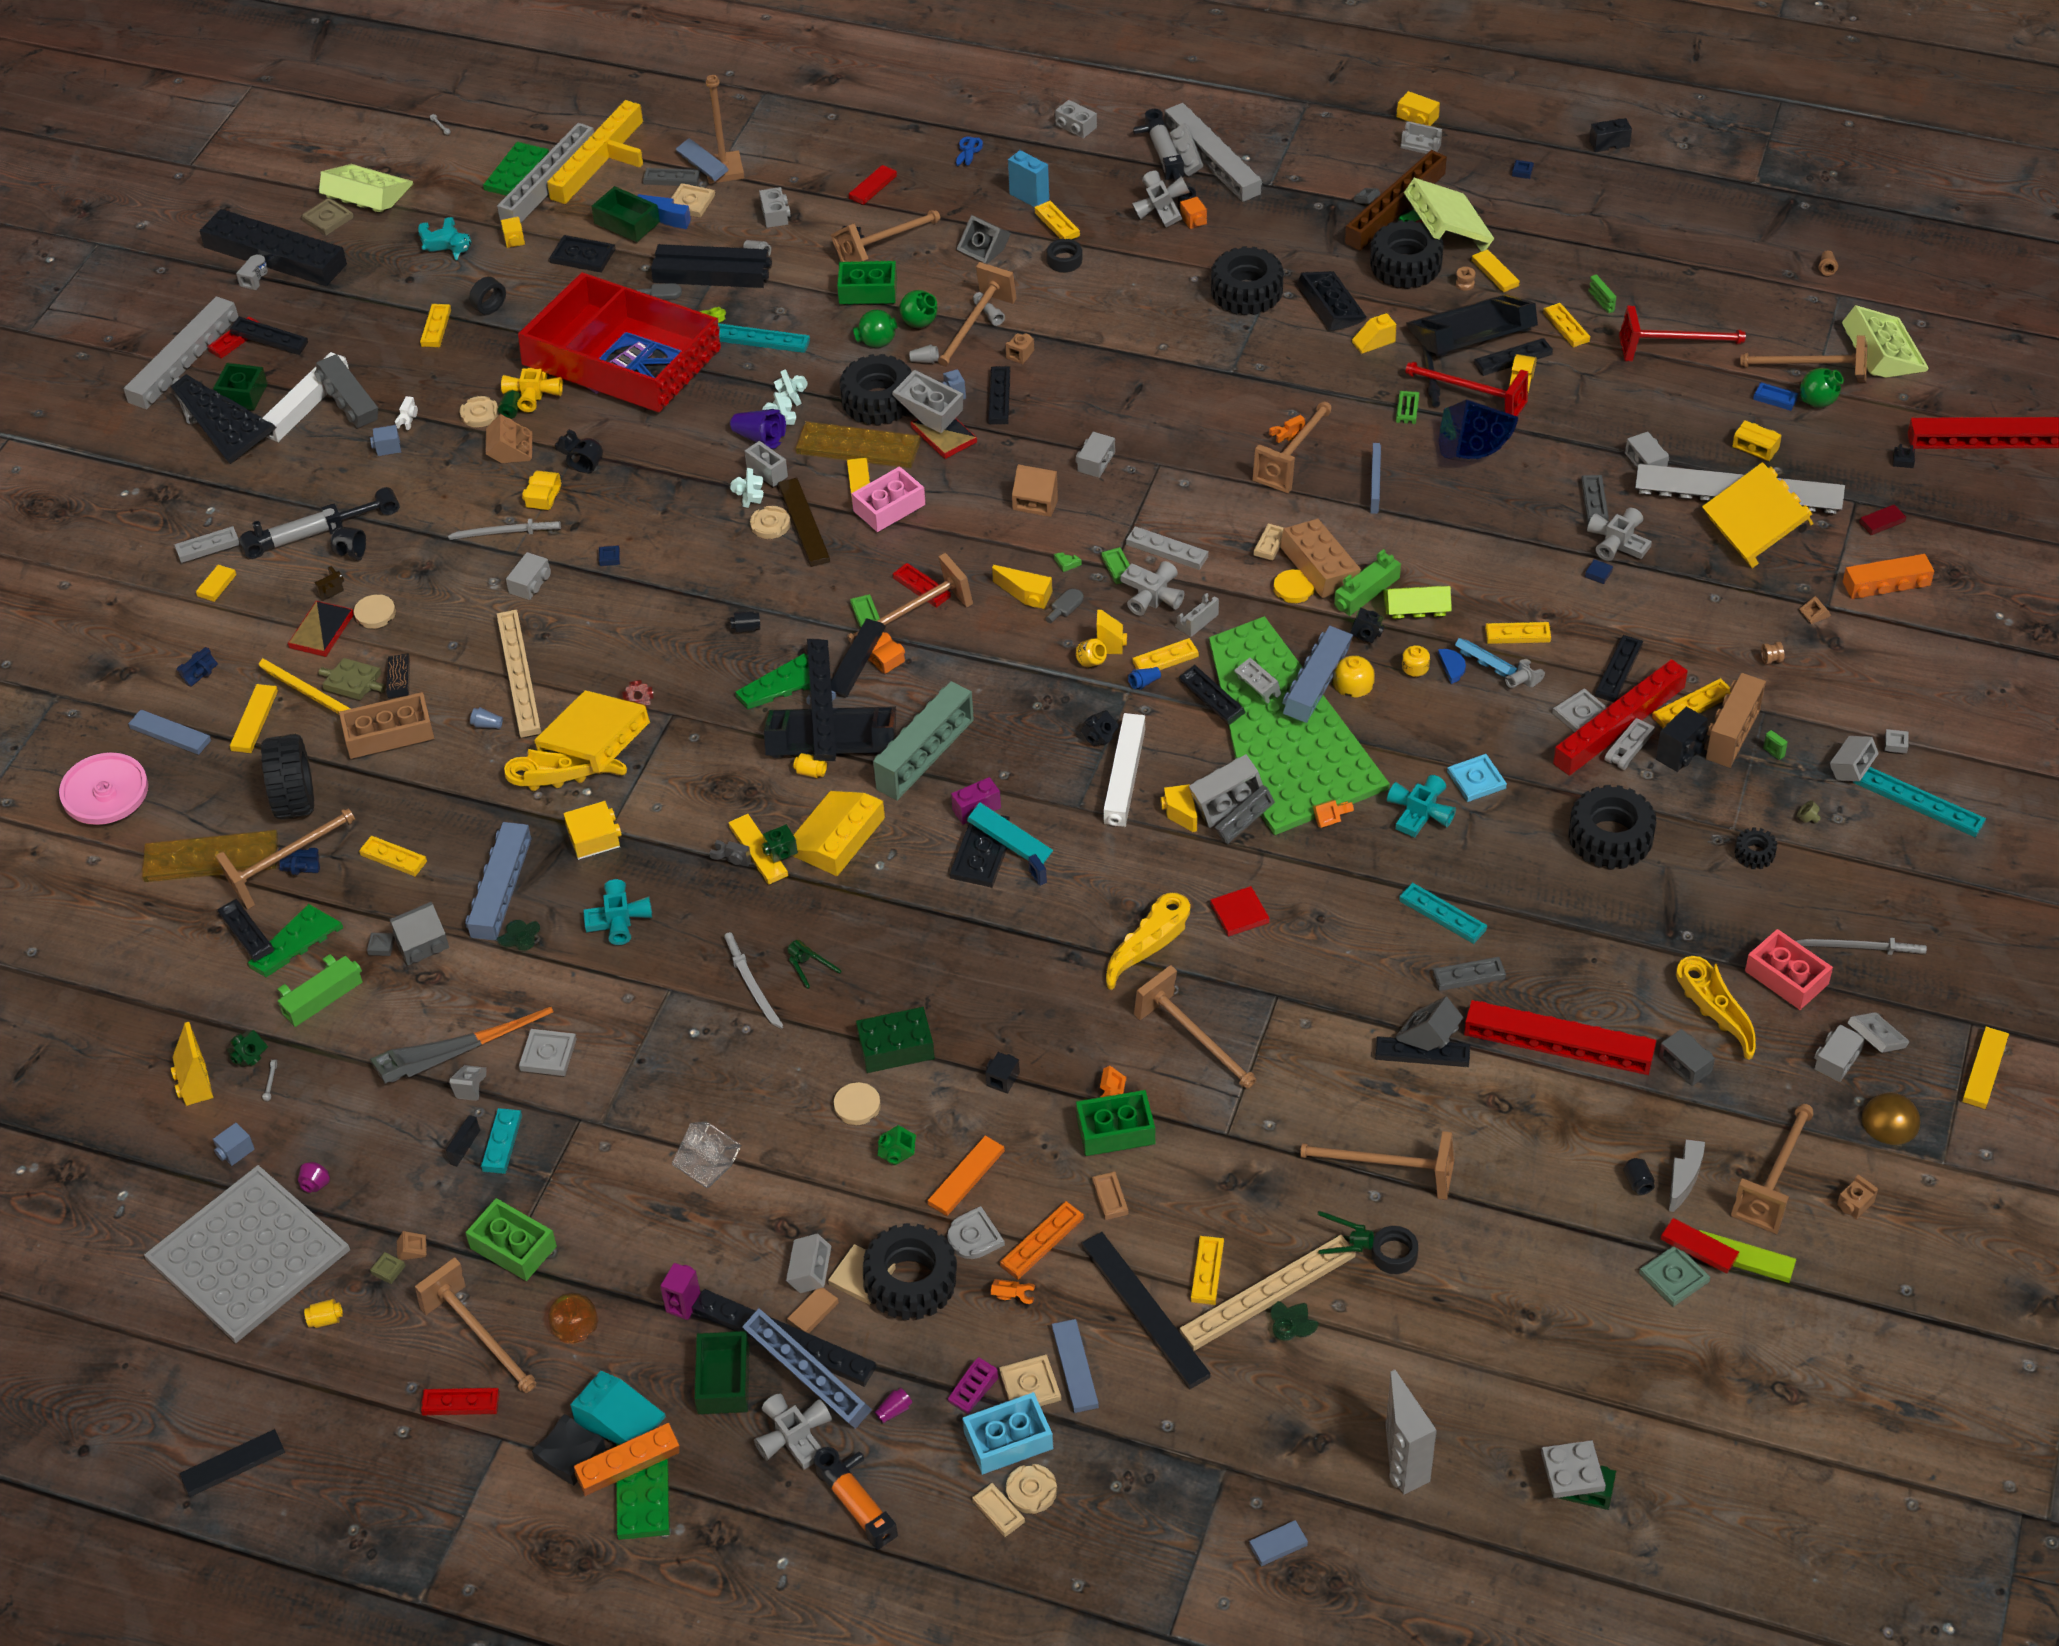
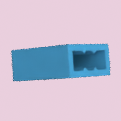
(1028, 179)

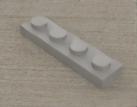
(1167, 548)

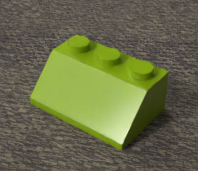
(1417, 601)

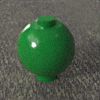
(918, 308)
(875, 329)
(1821, 387)

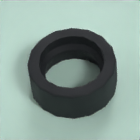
(1064, 264)
(495, 301)
(1390, 1265)

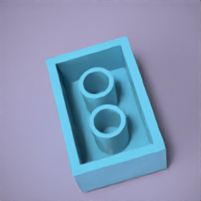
(1008, 1433)

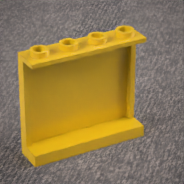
(1756, 512)
(594, 728)

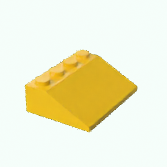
(838, 829)

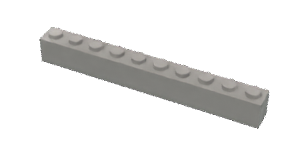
(1710, 484)

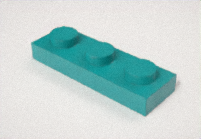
(501, 1141)

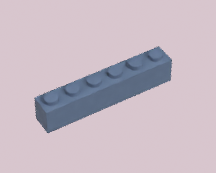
(1317, 674)
(498, 881)
(807, 1368)

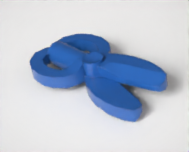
(968, 149)

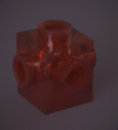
(647, 693)

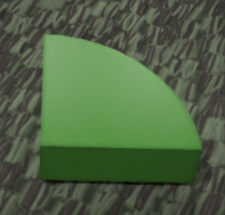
(1067, 562)

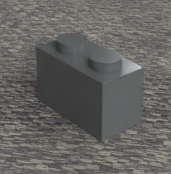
(1686, 1057)

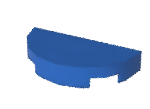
(1453, 664)

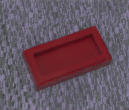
(1882, 519)

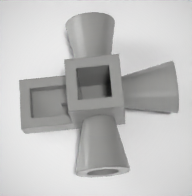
(1161, 198)
(1619, 535)
(1152, 587)
(792, 1430)

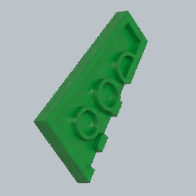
(777, 683)
(295, 938)

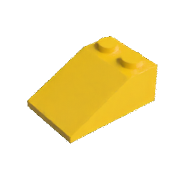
(190, 1069)

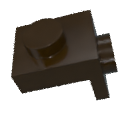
(330, 585)

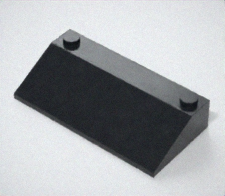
(1474, 323)
(855, 730)

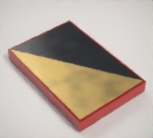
(950, 441)
(321, 628)

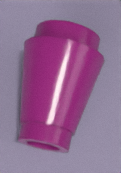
(893, 1405)

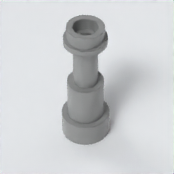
(994, 315)

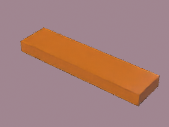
(966, 1175)
(1041, 1240)

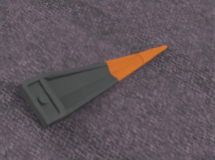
(415, 1059)

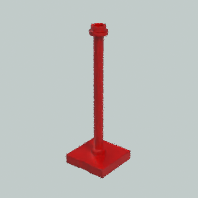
(1631, 332)
(1515, 396)

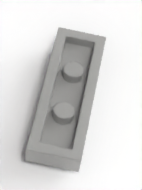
(1186, 147)
(207, 544)

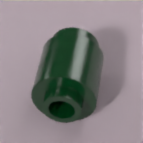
(508, 405)

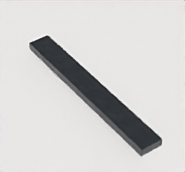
(1146, 1310)

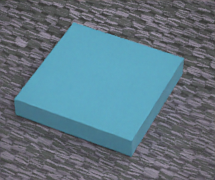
(1476, 777)

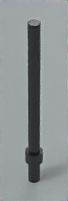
(1433, 389)

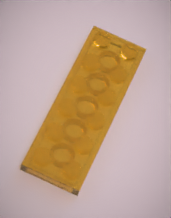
(856, 443)
(198, 855)

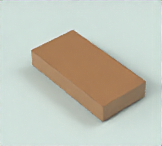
(1110, 1195)
(813, 1310)

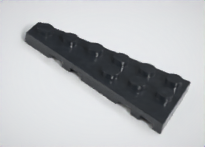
(224, 421)

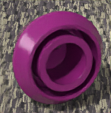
(313, 1177)

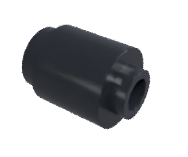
(745, 621)
(1639, 1176)

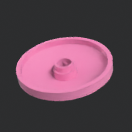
(103, 788)

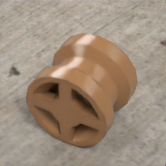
(1465, 278)
(1772, 653)

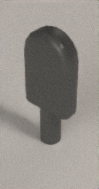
(663, 291)
(1065, 604)

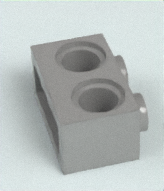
(1076, 119)
(774, 207)

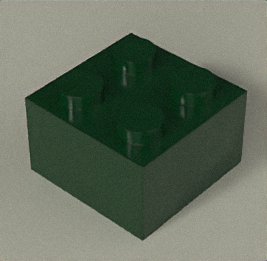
(242, 384)

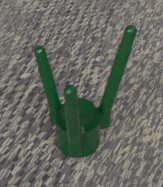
(801, 953)
(1360, 1238)

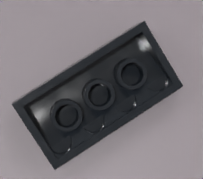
(1330, 299)

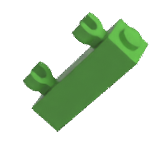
(1367, 583)
(319, 990)

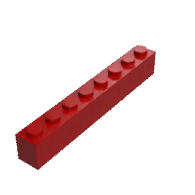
(1984, 432)
(1615, 719)
(1560, 1037)

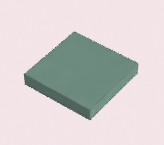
(1674, 1275)

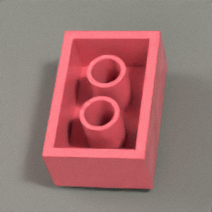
(1788, 969)

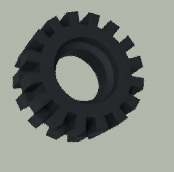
(1752, 857)

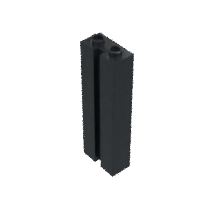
(711, 266)

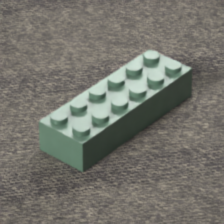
(923, 740)

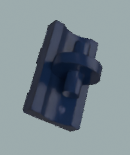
(197, 667)
(301, 861)

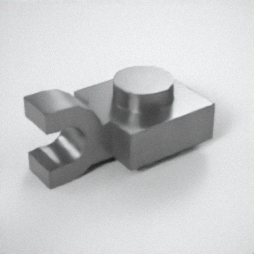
(735, 853)

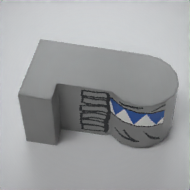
(252, 272)

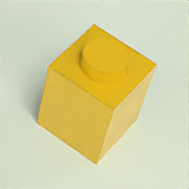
(512, 232)

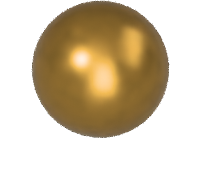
(1891, 1119)

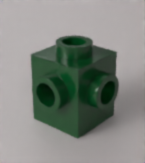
(779, 843)
(246, 1048)

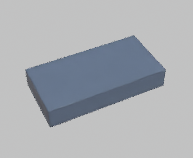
(1278, 1543)

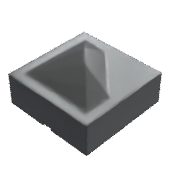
(1367, 195)
(381, 944)

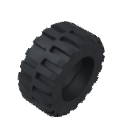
(1403, 270)
(1247, 296)
(869, 374)
(287, 776)
(1607, 847)
(902, 1297)

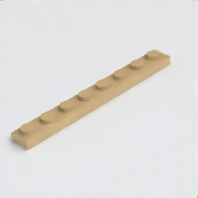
(519, 673)
(1264, 1294)

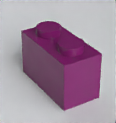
(967, 799)
(680, 1290)

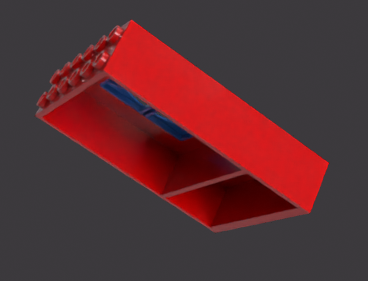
(598, 317)

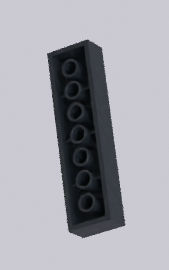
(282, 248)

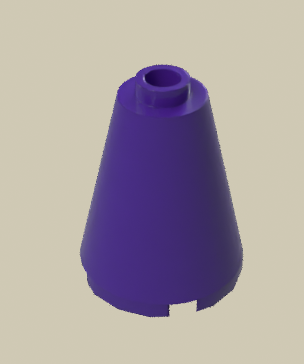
(760, 426)

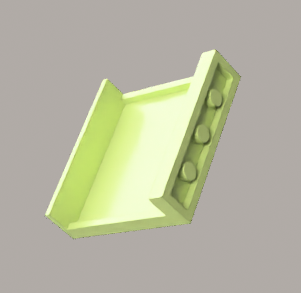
(1447, 210)

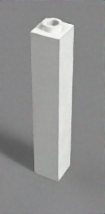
(297, 404)
(1124, 770)

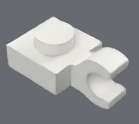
(407, 413)

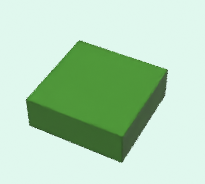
(1775, 745)

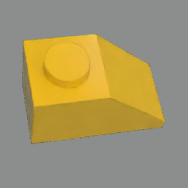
(1375, 333)
(1110, 633)
(1180, 806)

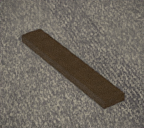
(804, 522)

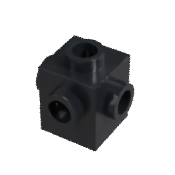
(1367, 625)
(1099, 728)

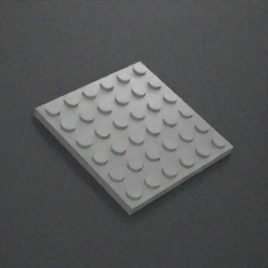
(247, 1253)

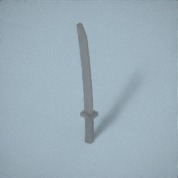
(530, 526)
(1890, 946)
(740, 962)

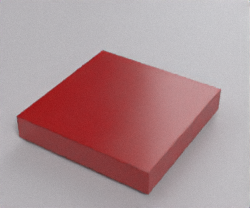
(1239, 911)

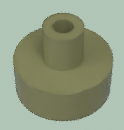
(1808, 812)

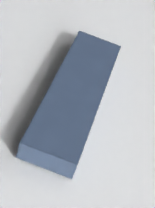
(702, 159)
(1375, 479)
(169, 732)
(1075, 1366)

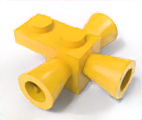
(532, 385)

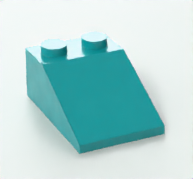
(614, 1410)

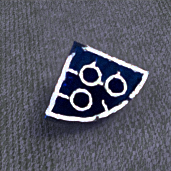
(1473, 431)

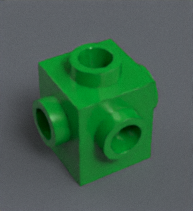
(896, 1145)

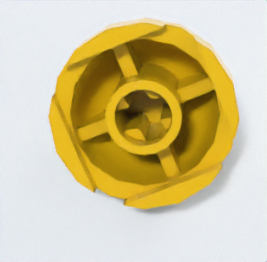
(1353, 676)

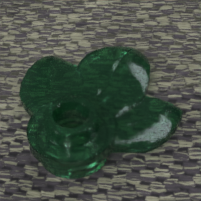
(519, 935)
(1293, 1319)

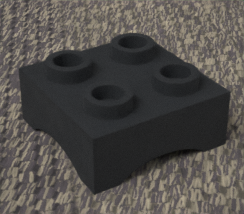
(567, 1447)

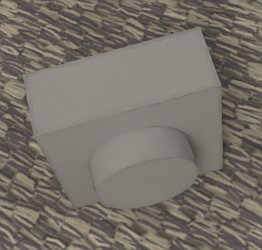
(1896, 741)

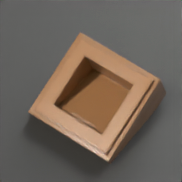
(1814, 610)
(411, 1246)

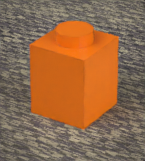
(1193, 212)

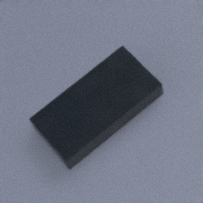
(463, 1140)

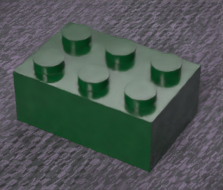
(625, 214)
(895, 1039)
(722, 1372)

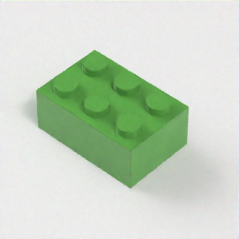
(511, 1239)

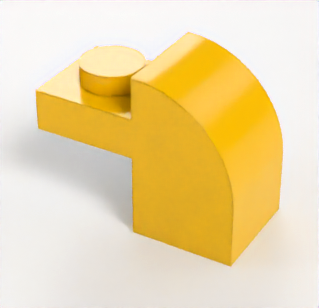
(1525, 363)

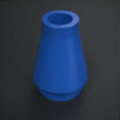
(1142, 677)

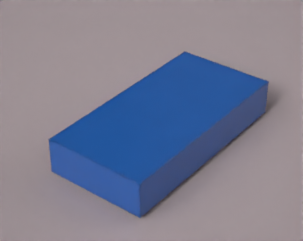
(1775, 396)

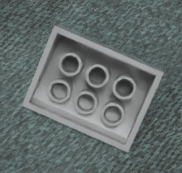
(1408, 1438)

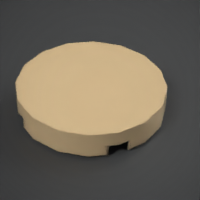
(479, 411)
(770, 522)
(374, 611)
(857, 1103)
(1031, 1488)

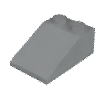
(929, 400)

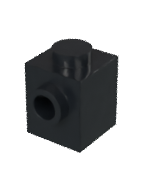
(1002, 1072)

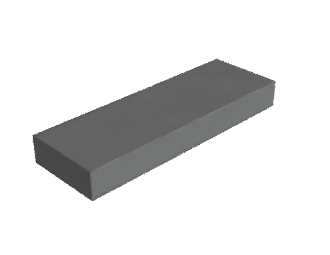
(671, 177)
(1594, 496)
(1245, 814)
(1469, 973)

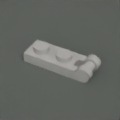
(1630, 743)

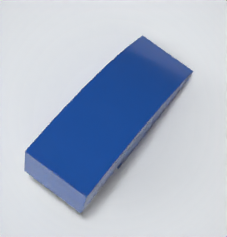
(670, 213)

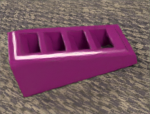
(983, 1373)

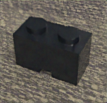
(1610, 134)

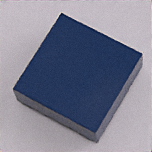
(1522, 169)
(609, 555)
(1599, 571)
(1037, 869)

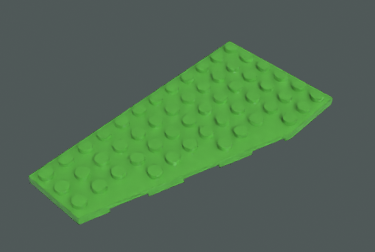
(1295, 759)

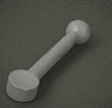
(433, 117)
(267, 1096)

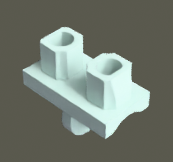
(789, 387)
(784, 406)
(748, 487)

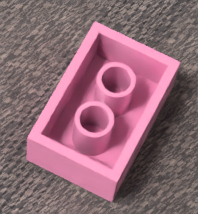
(888, 499)

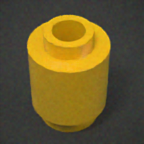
(807, 766)
(323, 1313)

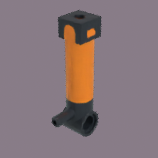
(878, 1526)

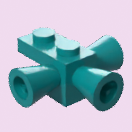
(1421, 805)
(616, 913)

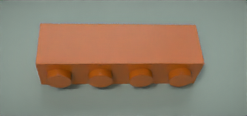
(1888, 576)
(626, 1459)

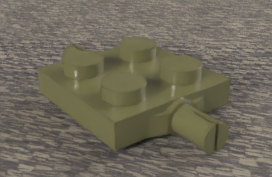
(352, 679)

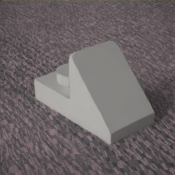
(466, 1082)

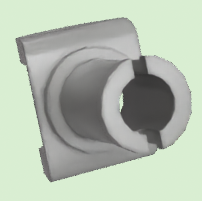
(1525, 675)

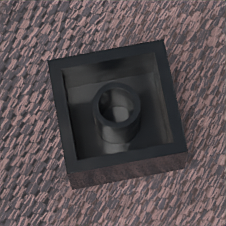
(1682, 739)

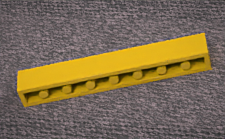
(594, 152)

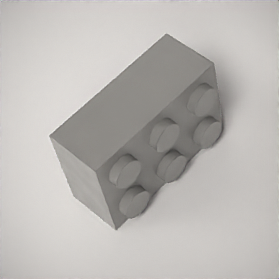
(1225, 789)

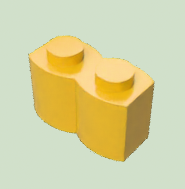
(542, 490)

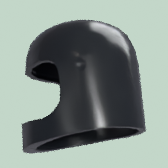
(590, 455)
(348, 541)

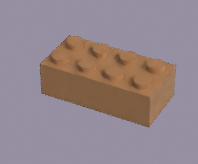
(1318, 556)
(1734, 720)
(386, 725)

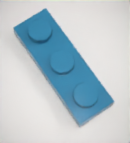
(1485, 658)

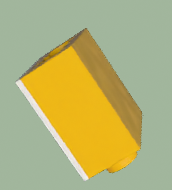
(592, 829)

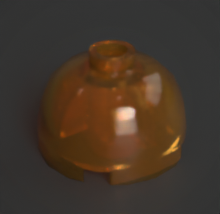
(572, 1317)

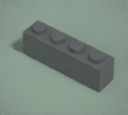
(346, 391)

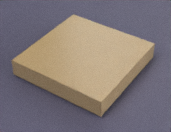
(696, 197)
(849, 1275)
(1029, 1377)

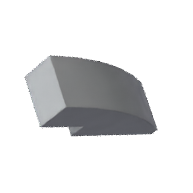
(1685, 1172)

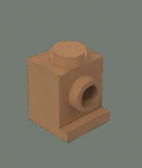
(1021, 343)
(1857, 1197)

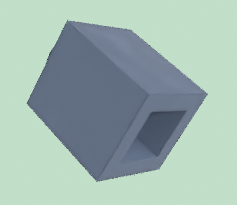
(386, 440)
(233, 1144)

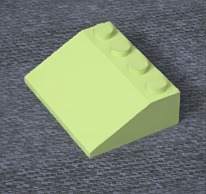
(363, 186)
(1889, 344)

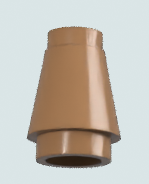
(1828, 263)

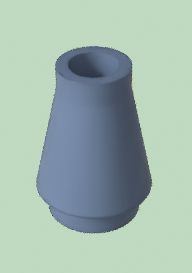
(484, 719)

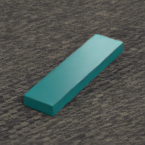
(1008, 833)
(1443, 913)

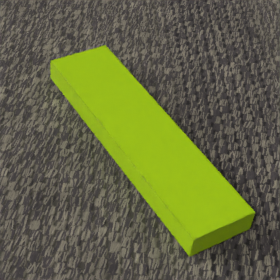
(1759, 1259)

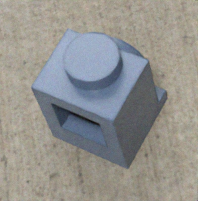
(955, 380)

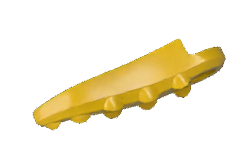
(553, 769)
(1153, 934)
(1716, 1001)

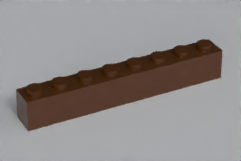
(1393, 201)

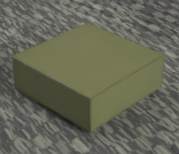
(387, 1268)

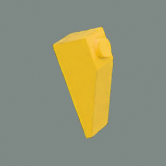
(1025, 586)

